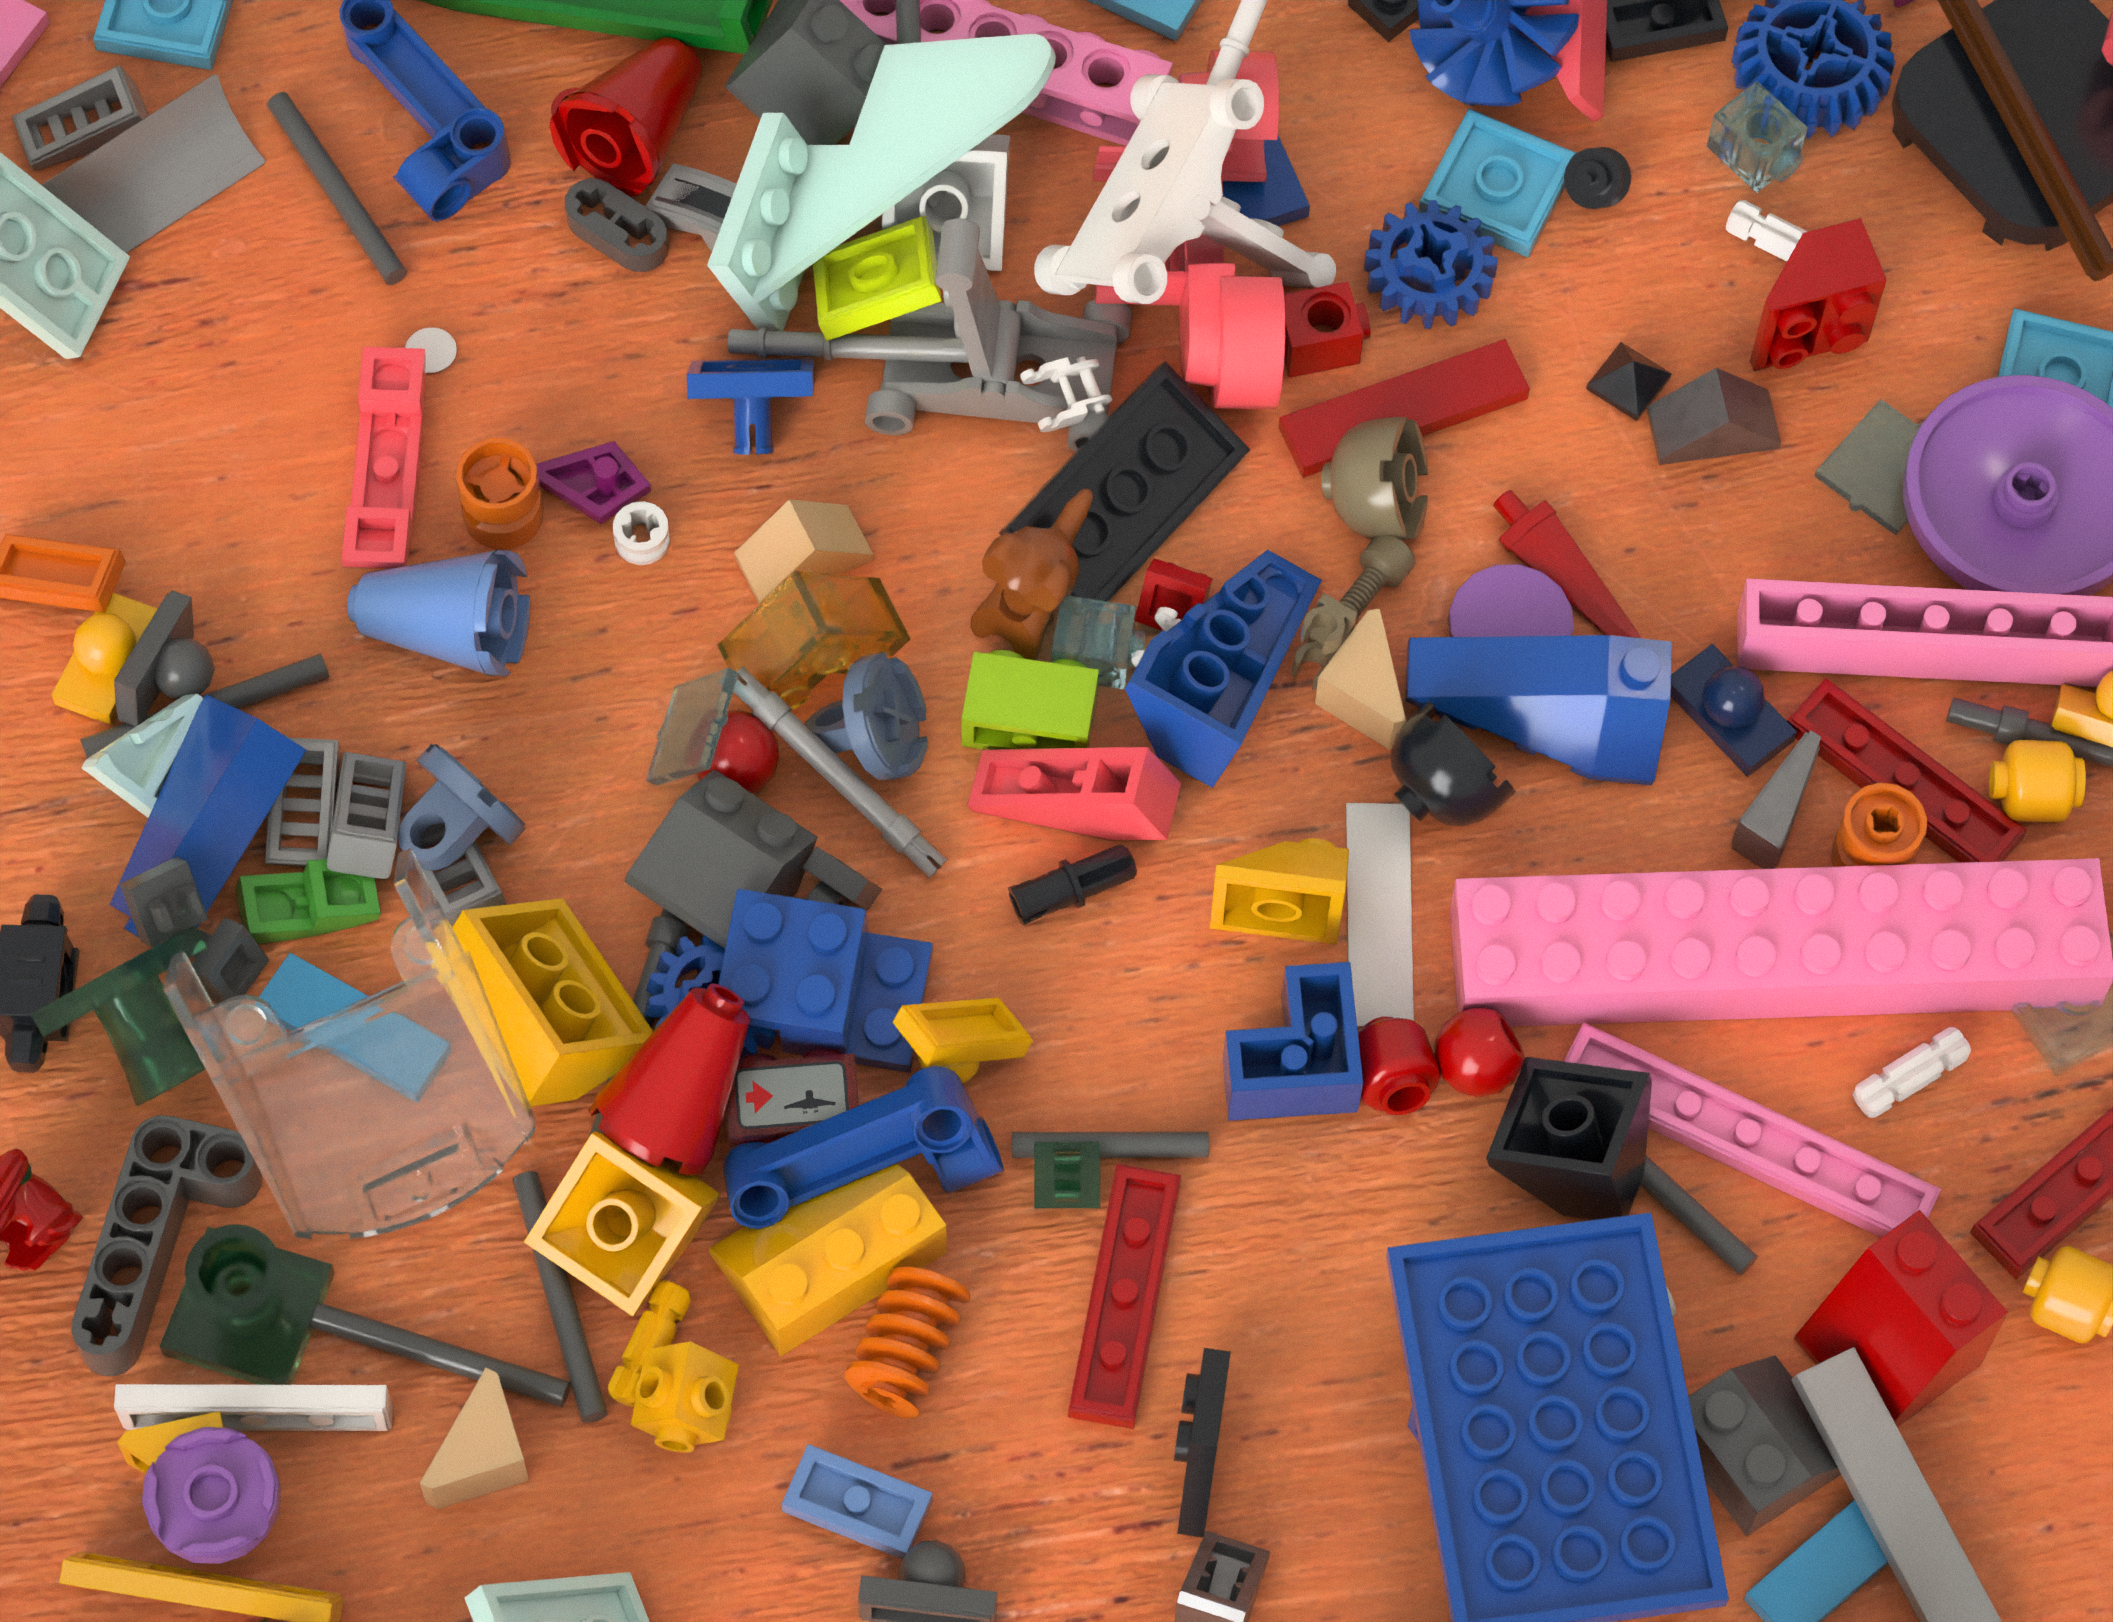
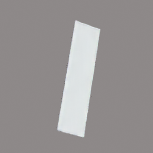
(1380, 910)

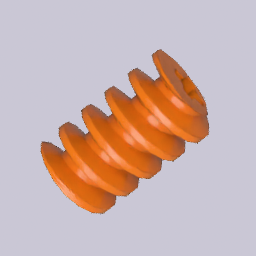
(902, 1337)

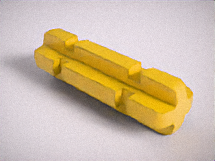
(653, 1330)

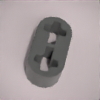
(621, 218)

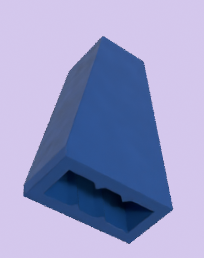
(213, 798)

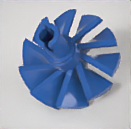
(1487, 47)

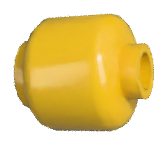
(2038, 781)
(2072, 1294)

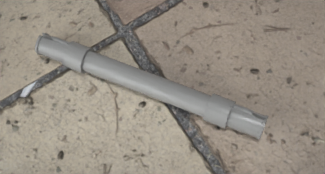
(896, 828)

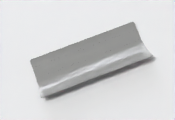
(159, 167)

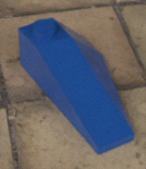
(1568, 697)

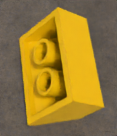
(551, 997)
(831, 1254)

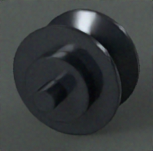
(1597, 177)

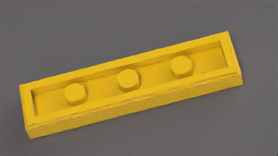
(200, 1588)

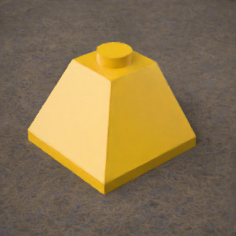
(1283, 891)
(621, 1221)

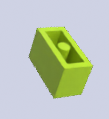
(1028, 703)

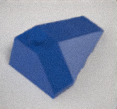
(1213, 667)

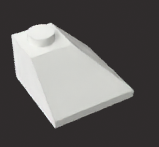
(966, 189)

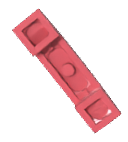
(386, 458)

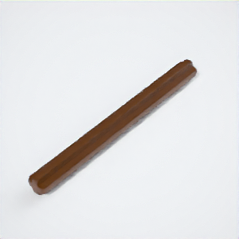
(2031, 137)

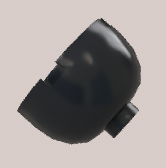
(1444, 772)

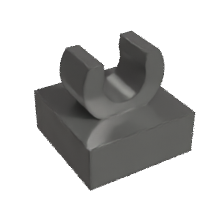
(839, 881)
(163, 901)
(229, 961)

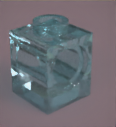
(1758, 115)
(1099, 637)

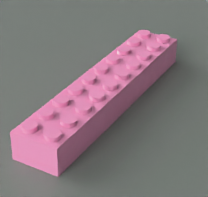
(1781, 942)

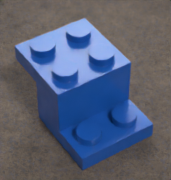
(823, 977)

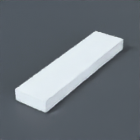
(259, 1406)

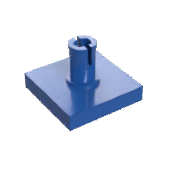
(751, 388)

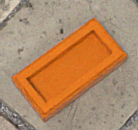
(58, 572)

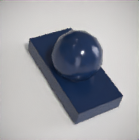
(1731, 709)

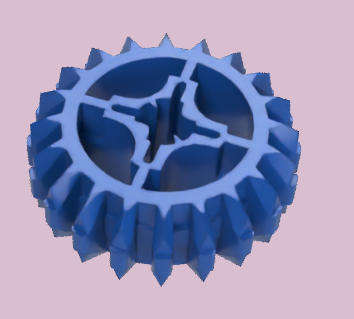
(1844, 80)

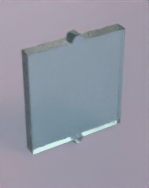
(1871, 465)
(692, 727)

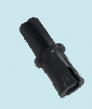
(1072, 883)

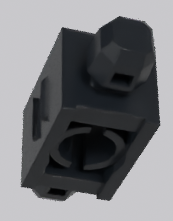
(35, 970)

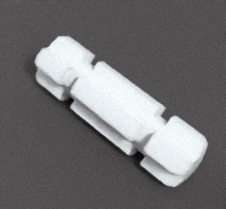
(1771, 233)
(1911, 1072)

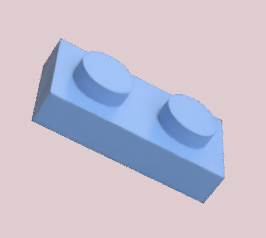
(857, 1502)

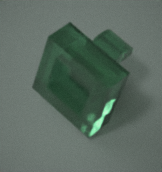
(1066, 1174)

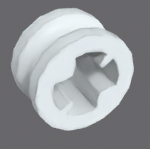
(643, 552)

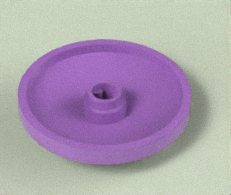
(2016, 487)

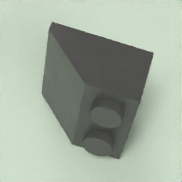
(812, 66)
(712, 846)
(1758, 1443)

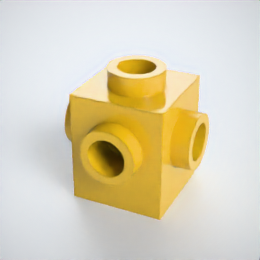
(684, 1396)

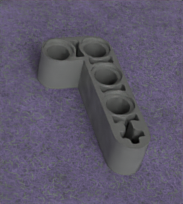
(152, 1244)

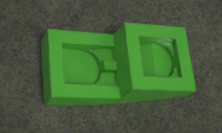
(305, 903)

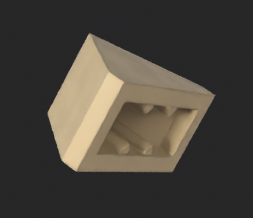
(802, 538)
(1362, 683)
(479, 1450)

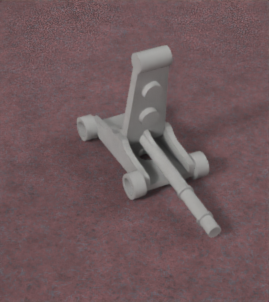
(969, 330)

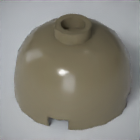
(1377, 478)

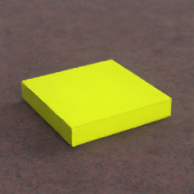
(876, 278)

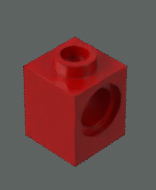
(1317, 351)

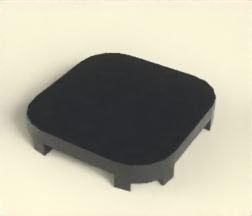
(1958, 128)

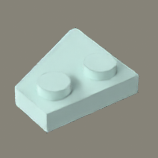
(142, 758)

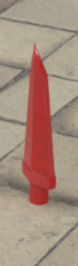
(1546, 546)

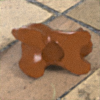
(1033, 577)

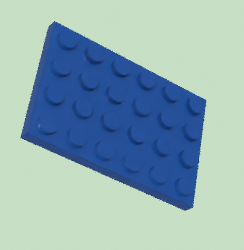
(1556, 1425)

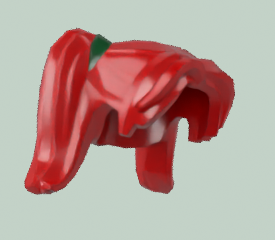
(32, 1214)

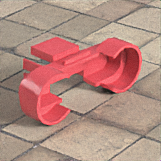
(1226, 321)

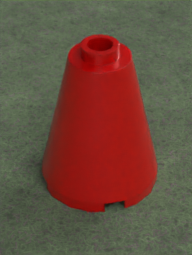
(628, 115)
(678, 1082)

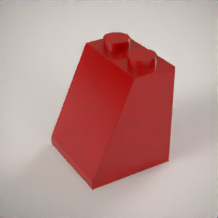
(1909, 1315)

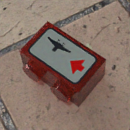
(787, 1095)

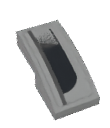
(692, 201)

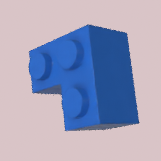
(1306, 1064)

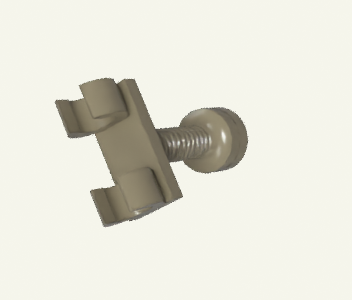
(1385, 564)

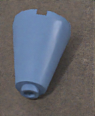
(448, 609)

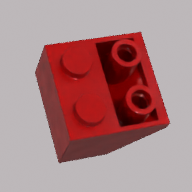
(1821, 298)

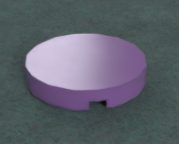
(1510, 603)
(211, 1495)

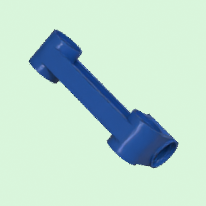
(445, 169)
(923, 1117)

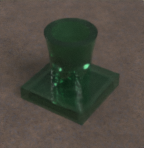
(136, 1018)
(246, 1306)

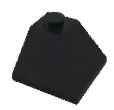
(1575, 1136)

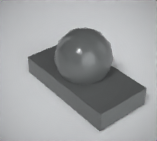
(163, 661)
(926, 1590)

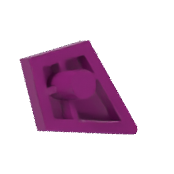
(594, 480)

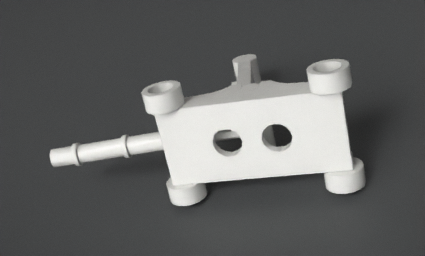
(1172, 188)

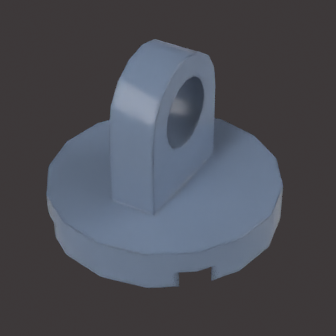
(876, 718)
(459, 803)

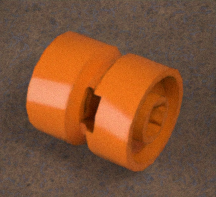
(499, 493)
(1880, 828)

